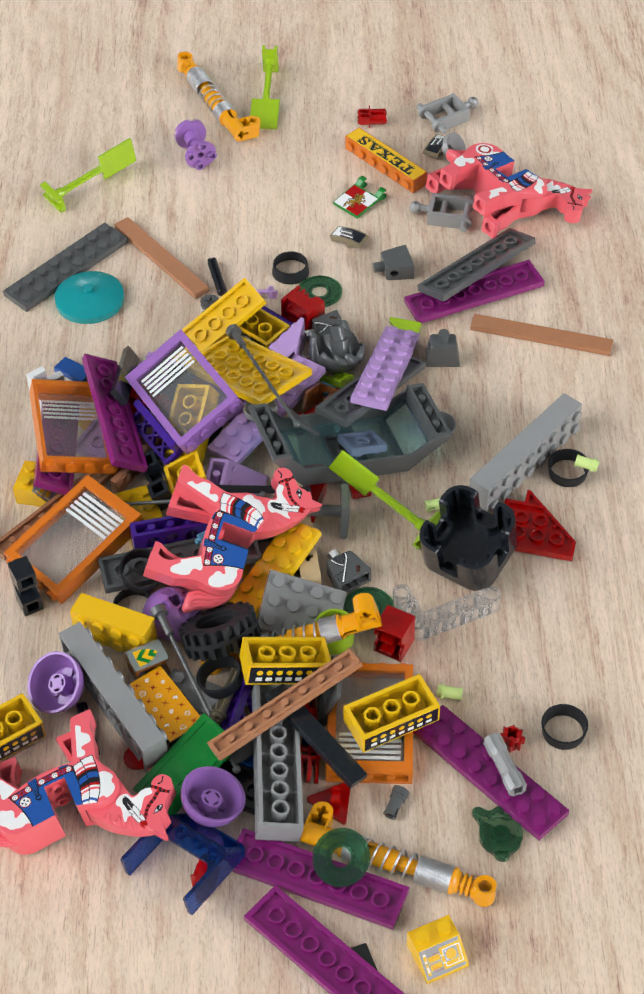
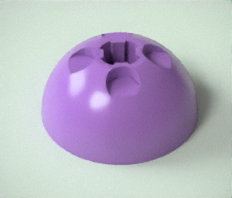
(173, 598)
(55, 683)
(212, 796)

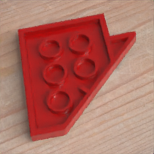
(539, 530)

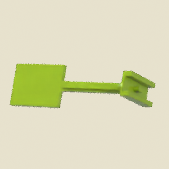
(267, 108)
(110, 163)
(365, 481)

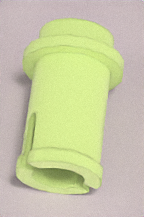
(587, 463)
(432, 505)
(449, 692)

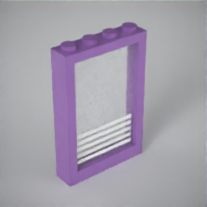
(184, 392)

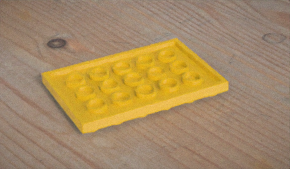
(244, 378)

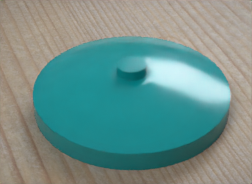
(89, 297)

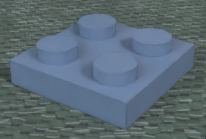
(362, 443)

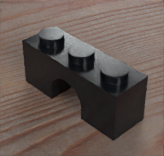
(158, 484)
(24, 585)

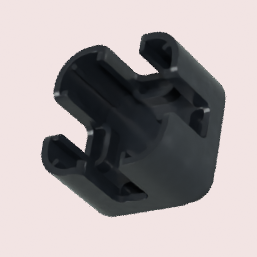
(468, 541)

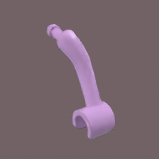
(272, 294)

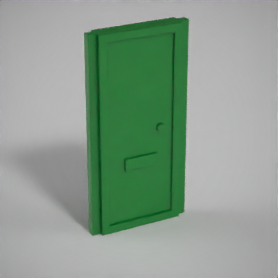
(185, 756)

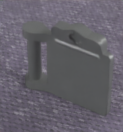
(327, 701)

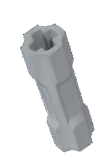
(511, 776)

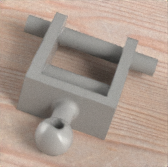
(446, 104)
(447, 202)

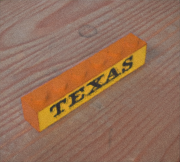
(386, 160)

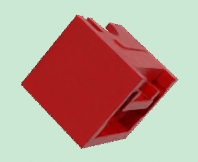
(299, 305)
(395, 634)

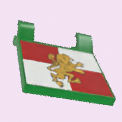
(358, 200)

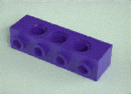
(163, 530)

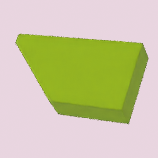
(405, 324)
(338, 379)

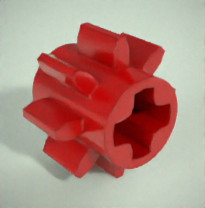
(513, 738)

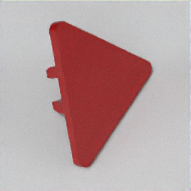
(337, 797)

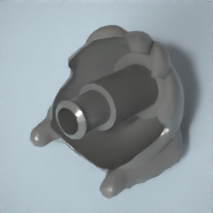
(338, 350)

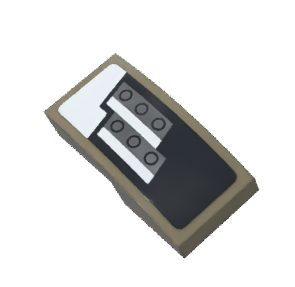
(434, 147)
(352, 237)

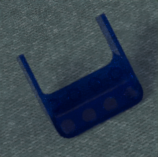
(205, 843)

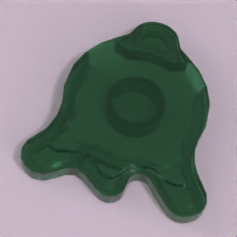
(498, 832)

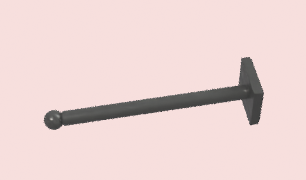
(341, 511)

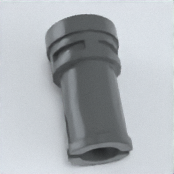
(397, 798)

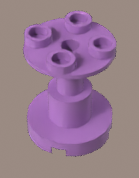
(192, 136)

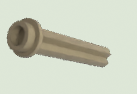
(222, 705)

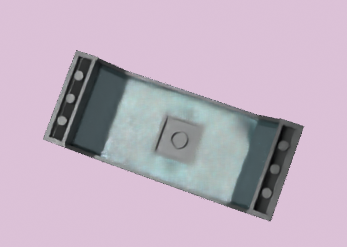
(409, 427)

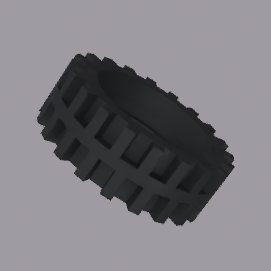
(219, 631)

